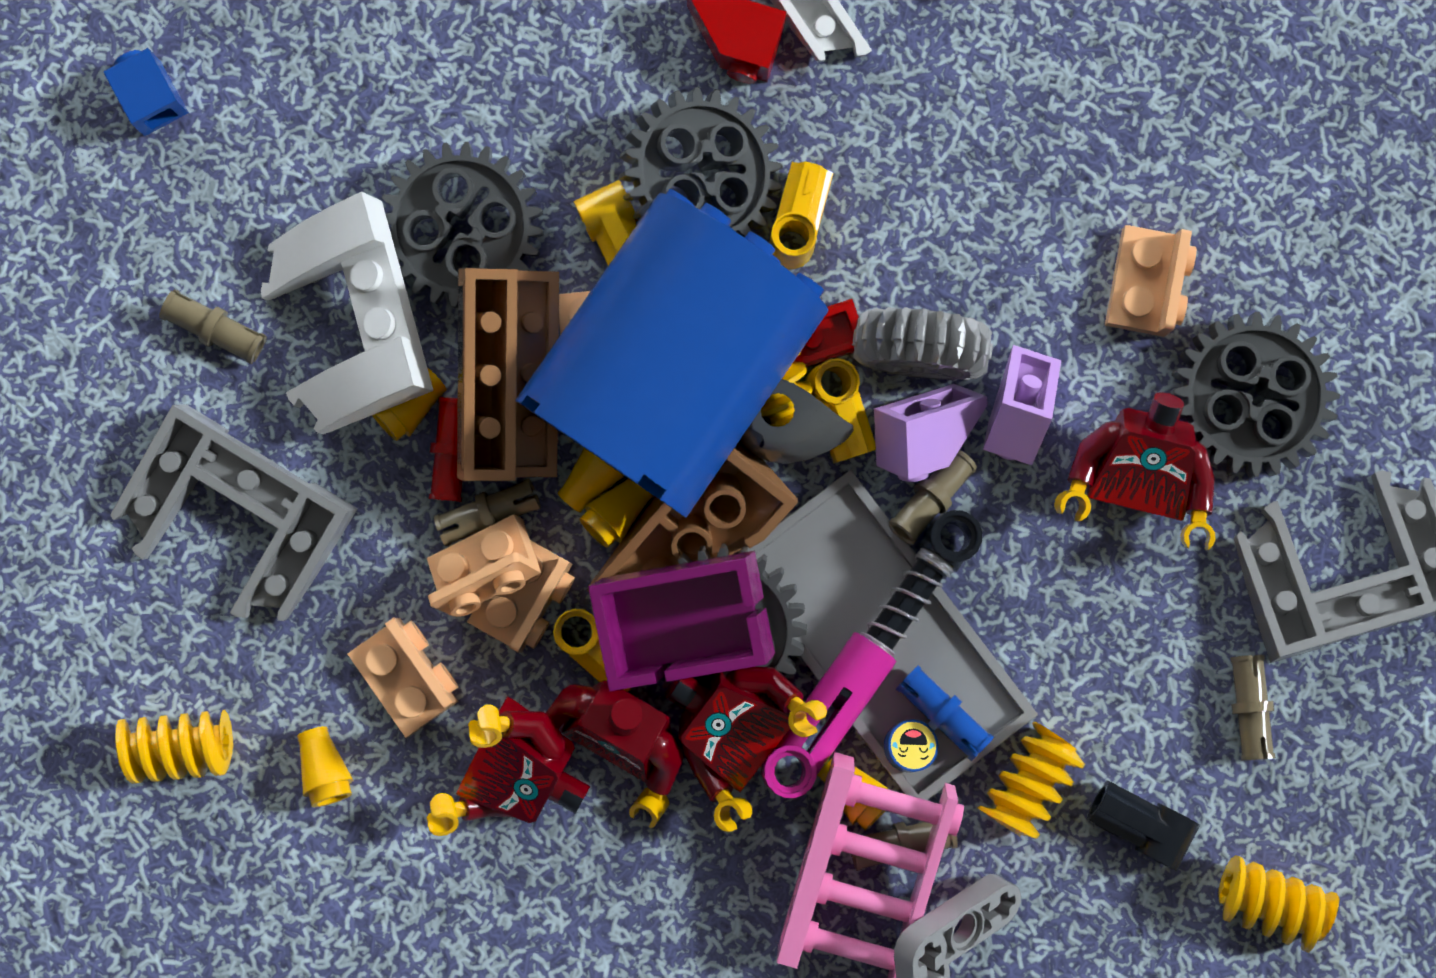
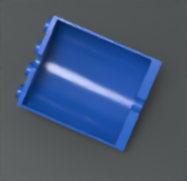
(675, 349)

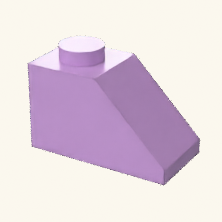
(1023, 406)
(925, 430)

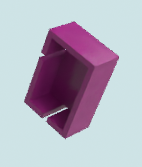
(684, 615)

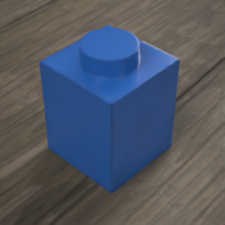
(145, 91)

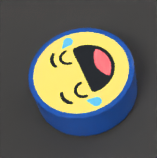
(911, 746)

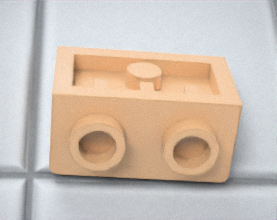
(1150, 280)
(482, 567)
(518, 616)
(404, 675)

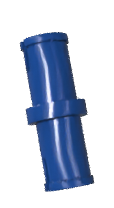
(944, 713)

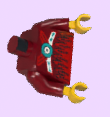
(1147, 466)
(734, 727)
(625, 734)
(512, 771)

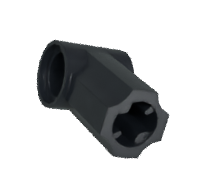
(1152, 828)

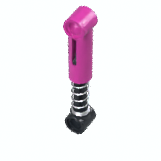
(868, 656)

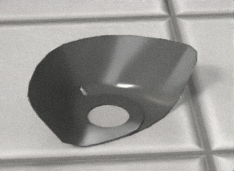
(808, 434)

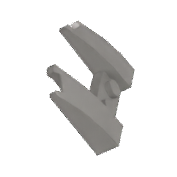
(197, 448)
(1303, 621)

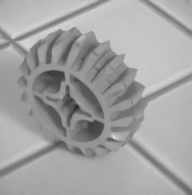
(922, 344)

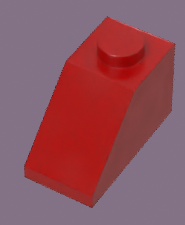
(740, 35)

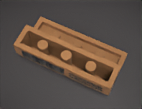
(503, 335)

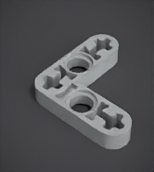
(929, 942)

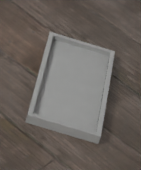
(845, 568)

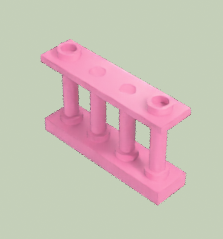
(831, 837)

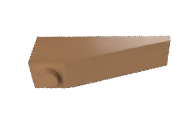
(734, 510)

